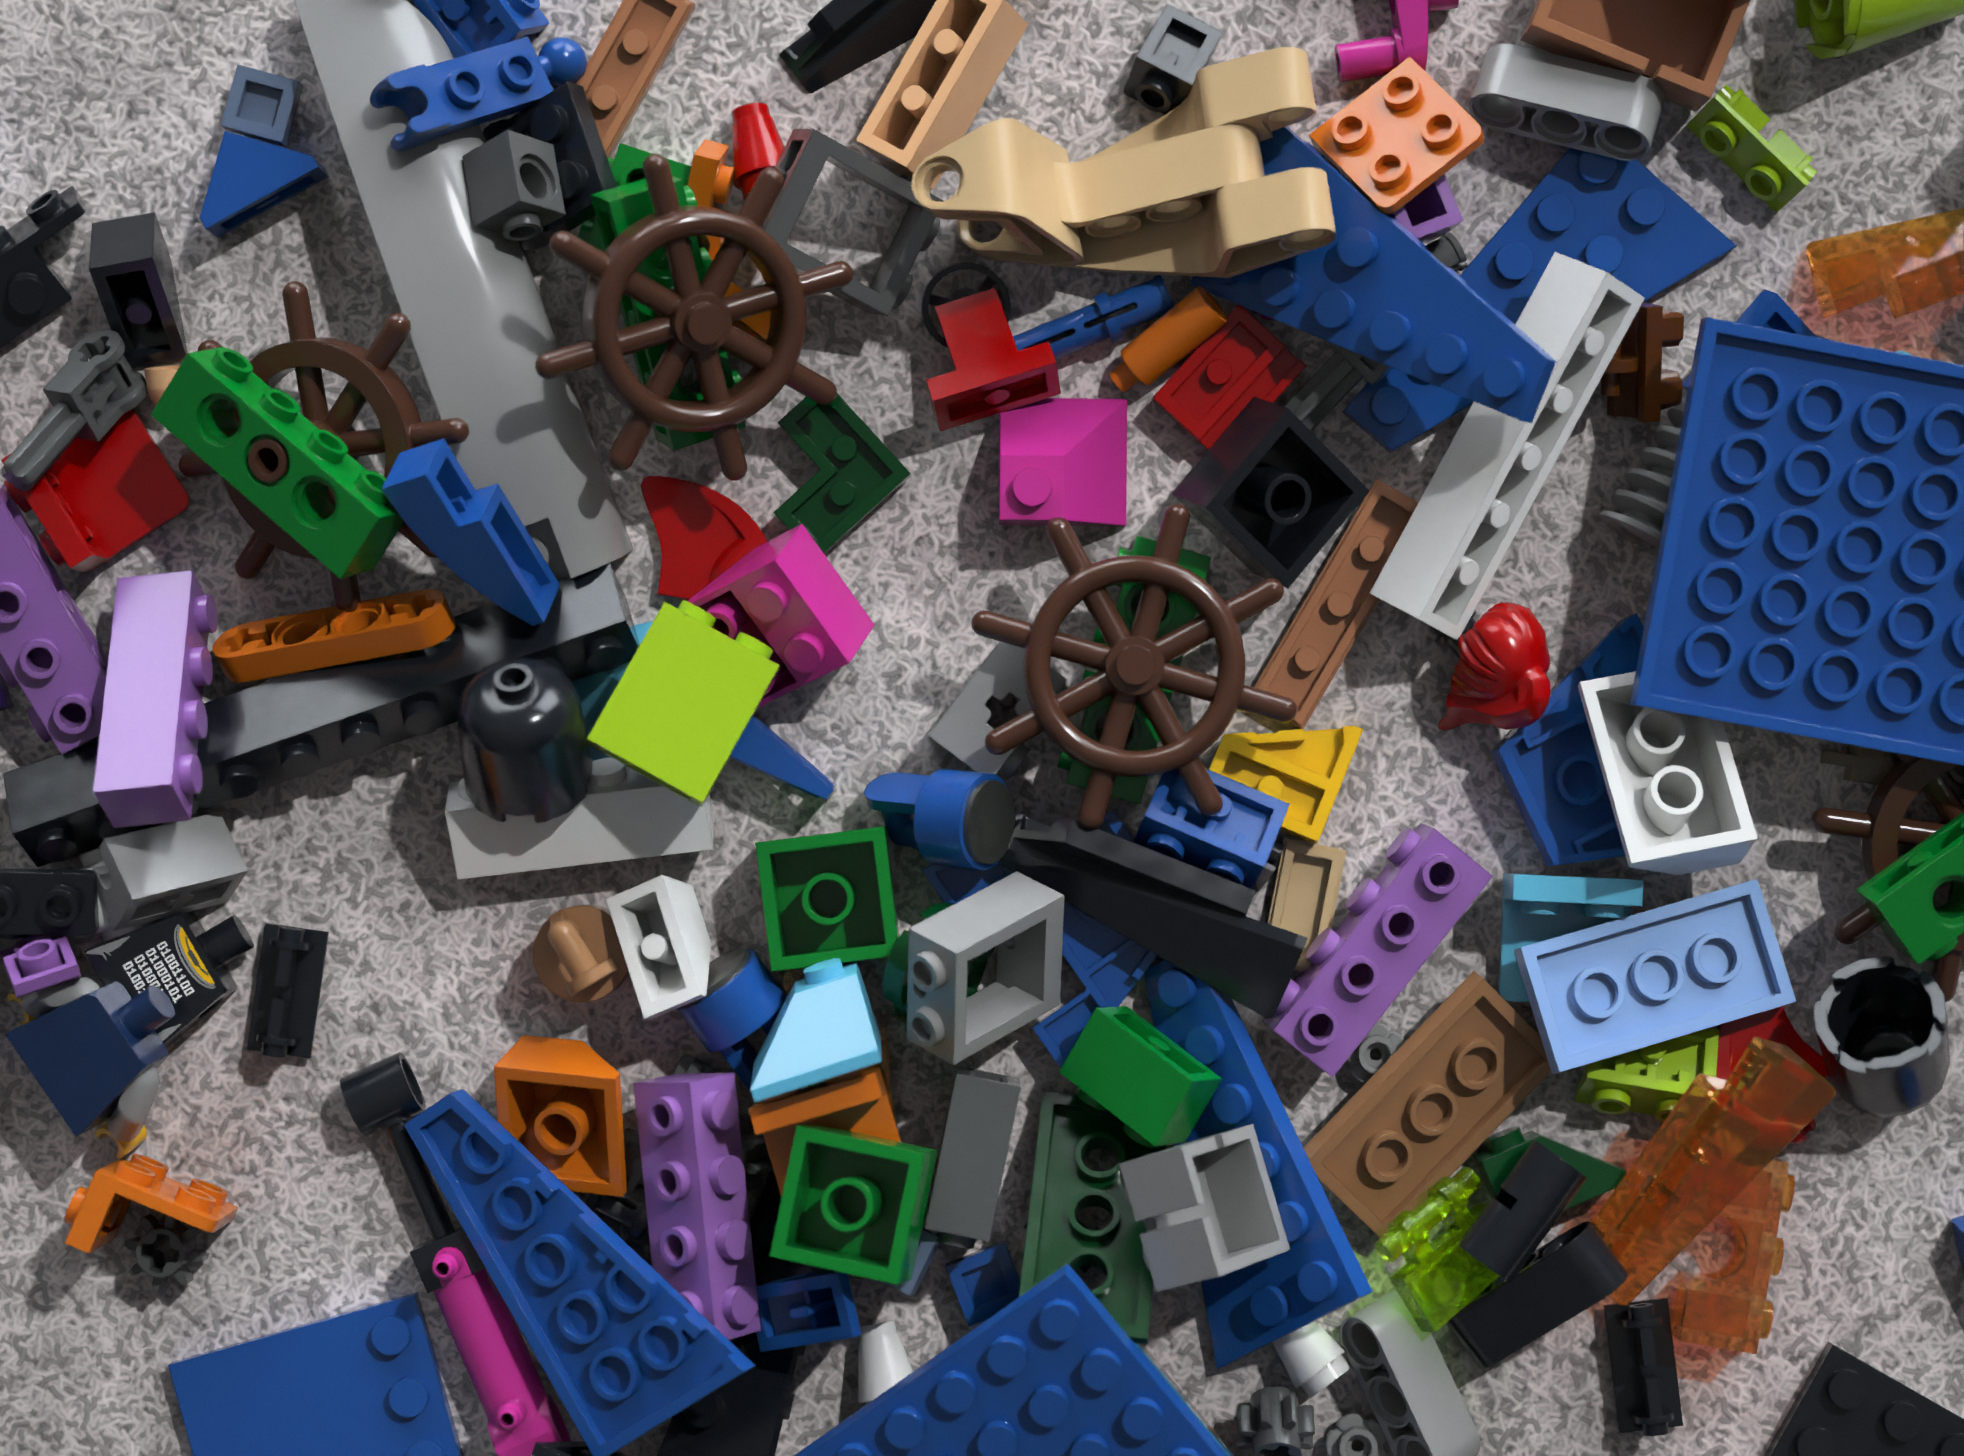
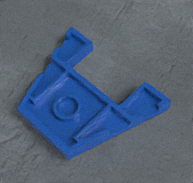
(1556, 766)
(1098, 955)

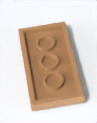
(1429, 1105)

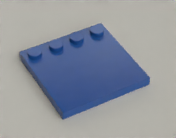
(322, 1390)

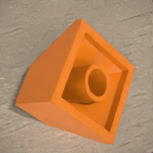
(565, 1111)

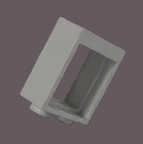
(1028, 932)

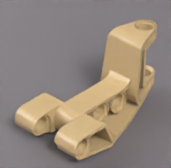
(1159, 202)

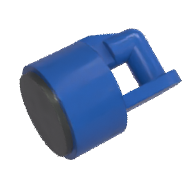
(957, 819)
(736, 1004)

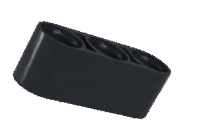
(1549, 1290)

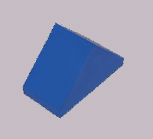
(252, 180)
(806, 1310)

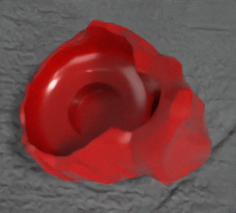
(1500, 671)

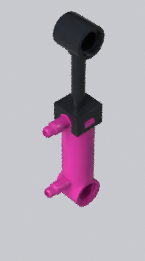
(450, 1268)

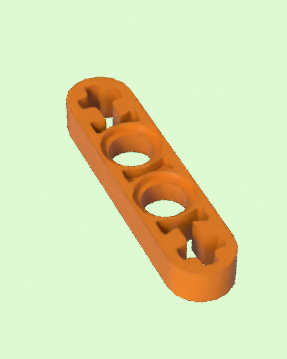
(334, 636)

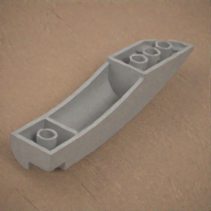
(464, 291)

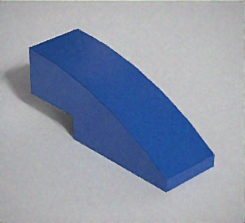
(471, 530)

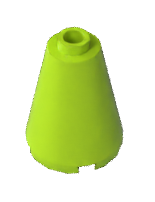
(1854, 25)

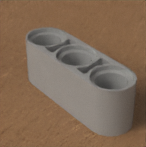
(1567, 102)
(1407, 1382)

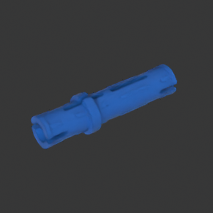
(1148, 297)

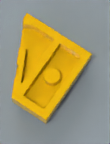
(1292, 767)

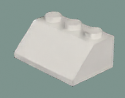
(1667, 782)

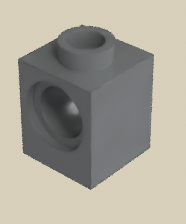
(514, 185)

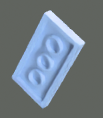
(1654, 976)

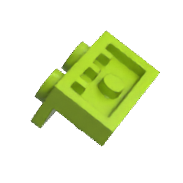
(1649, 1077)

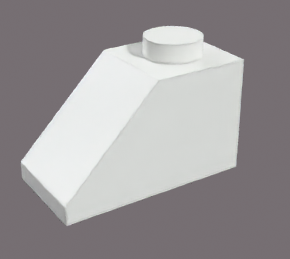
(662, 943)

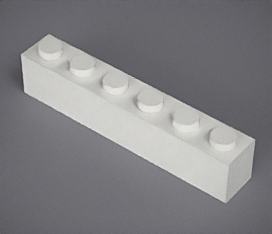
(1503, 462)

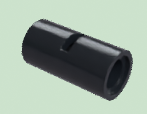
(1522, 1211)

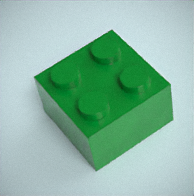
(828, 898)
(853, 1203)

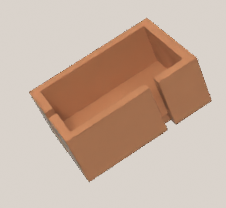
(1666, 40)

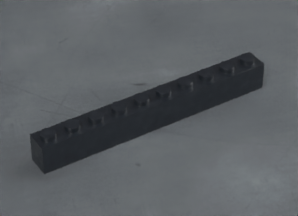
(332, 713)

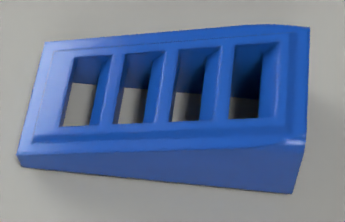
(771, 755)

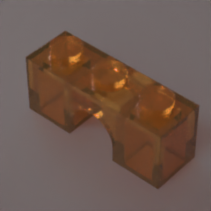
(1730, 1304)

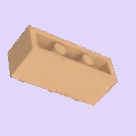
(941, 81)

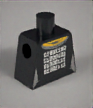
(178, 960)

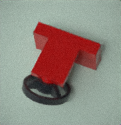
(987, 364)

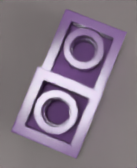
(39, 963)

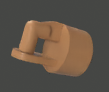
(580, 954)

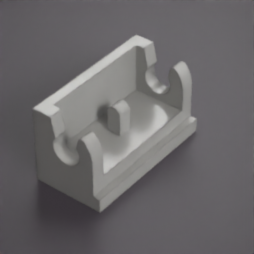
(168, 870)

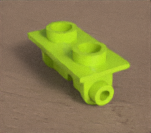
(1770, 168)

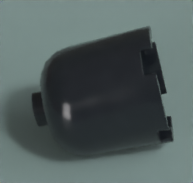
(523, 741)
(1883, 1036)

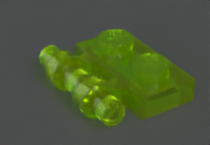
(1441, 1274)

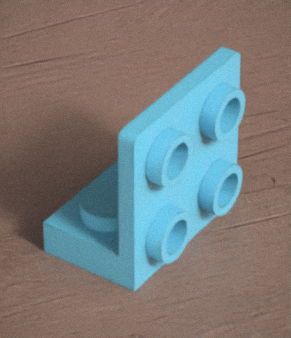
(1553, 906)

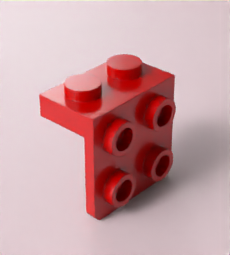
(104, 496)

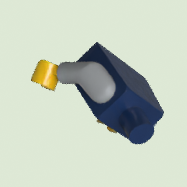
(96, 1054)

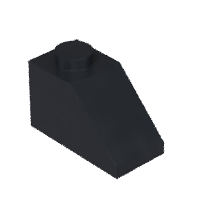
(138, 288)

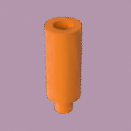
(1169, 340)

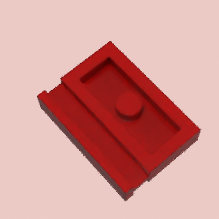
(1225, 375)

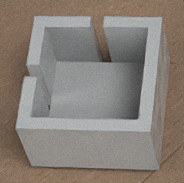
(1204, 1208)

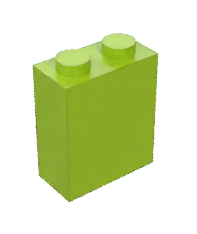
(684, 701)

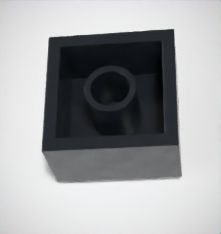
(1271, 491)

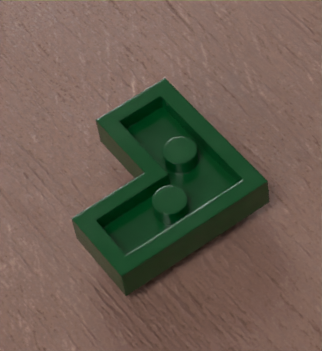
(853, 473)

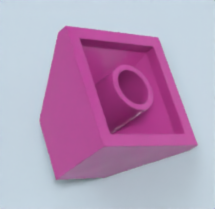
(1064, 462)

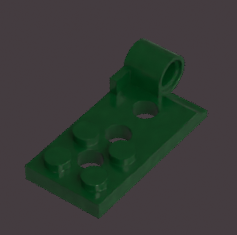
(1067, 1186)

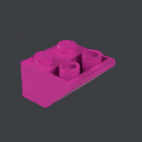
(791, 603)

